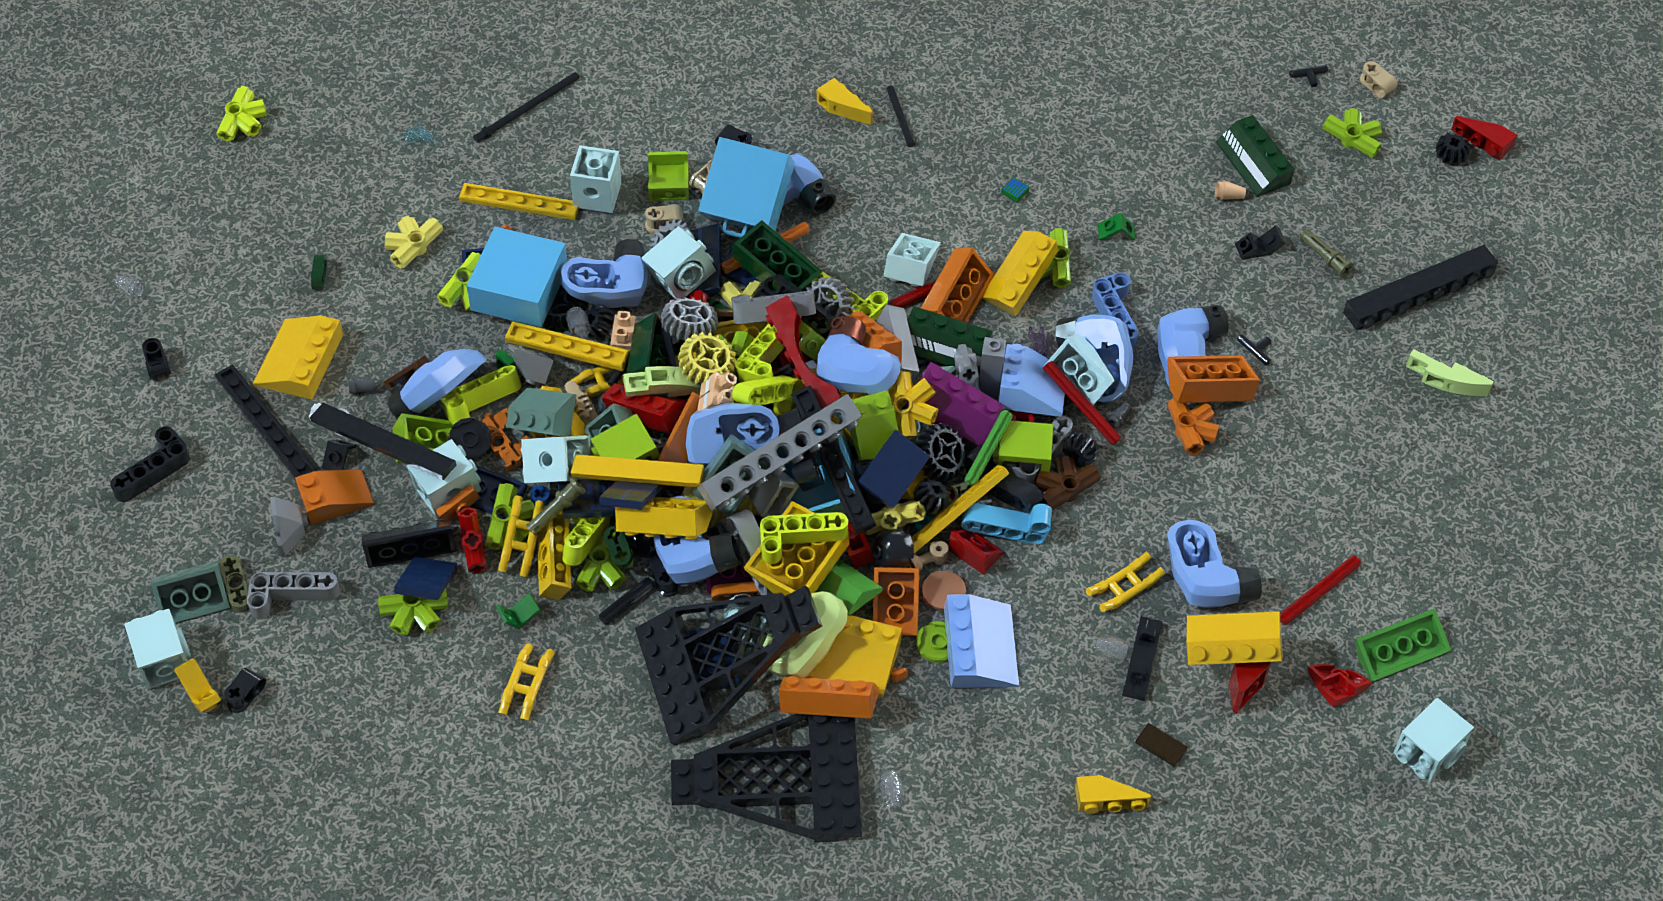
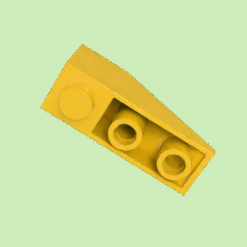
(840, 101)
(1103, 794)

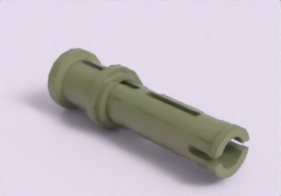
(1332, 258)
(563, 499)

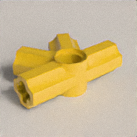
(917, 408)

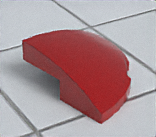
(1336, 684)

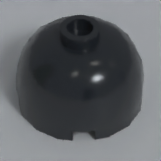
(893, 548)

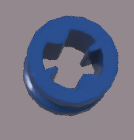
(541, 490)

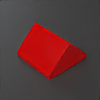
(974, 549)
(1246, 682)

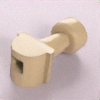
(937, 553)

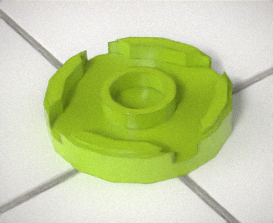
(935, 649)

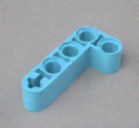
(1009, 523)

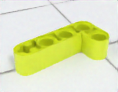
(871, 306)
(756, 359)
(767, 391)
(480, 392)
(836, 531)
(583, 538)

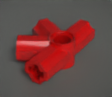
(472, 540)

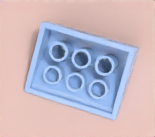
(1026, 384)
(980, 642)

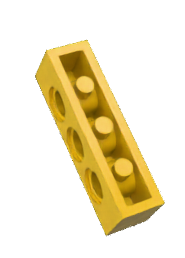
(552, 572)

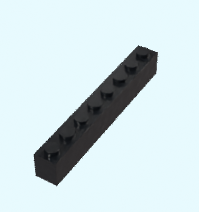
(1420, 287)

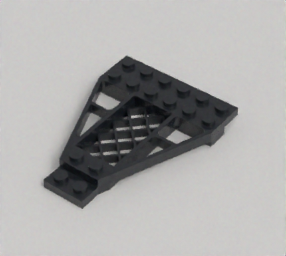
(674, 656)
(832, 784)

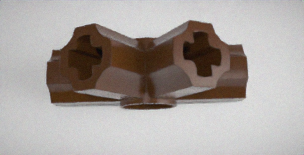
(1066, 476)

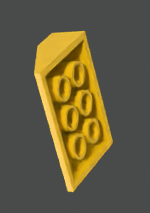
(300, 355)
(800, 562)
(861, 652)

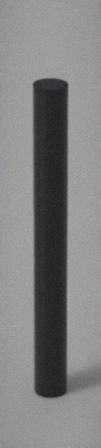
(900, 116)

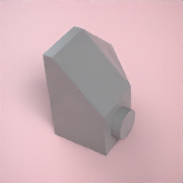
(531, 363)
(288, 523)

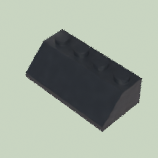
(406, 542)

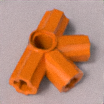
(1193, 425)

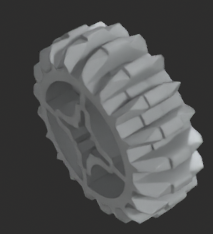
(822, 293)
(687, 317)

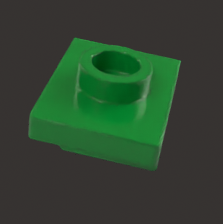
(1114, 226)
(520, 612)

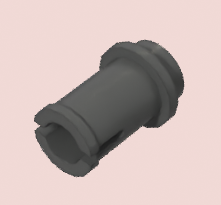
(360, 386)
(1116, 419)

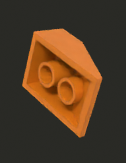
(333, 493)
(899, 599)

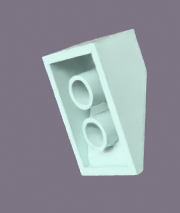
(911, 259)
(1083, 367)

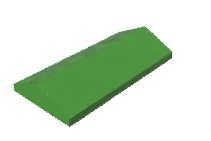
(849, 586)
(1402, 645)

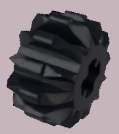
(1452, 148)
(600, 321)
(1080, 448)
(932, 495)

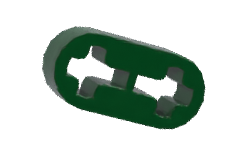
(318, 272)
(613, 548)

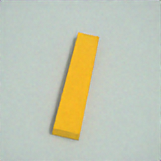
(518, 201)
(567, 346)
(637, 471)
(958, 506)

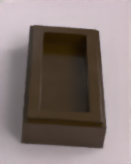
(1161, 745)

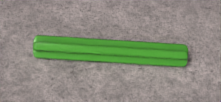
(988, 447)

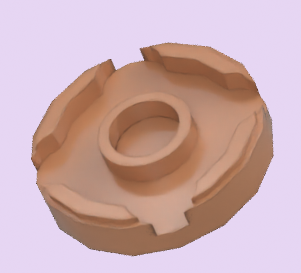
(938, 586)

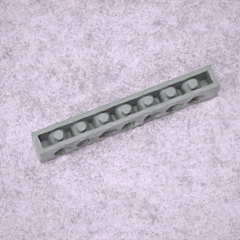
(842, 408)

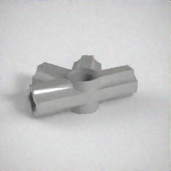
(966, 365)

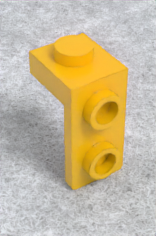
(197, 686)

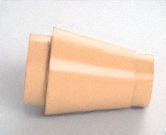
(1227, 191)

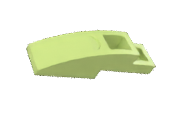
(660, 380)
(1454, 380)

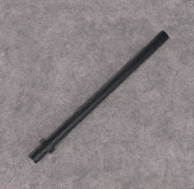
(487, 131)

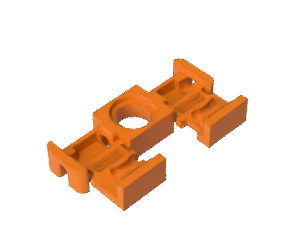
(506, 450)

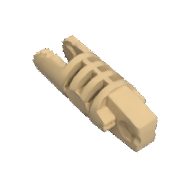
(583, 404)

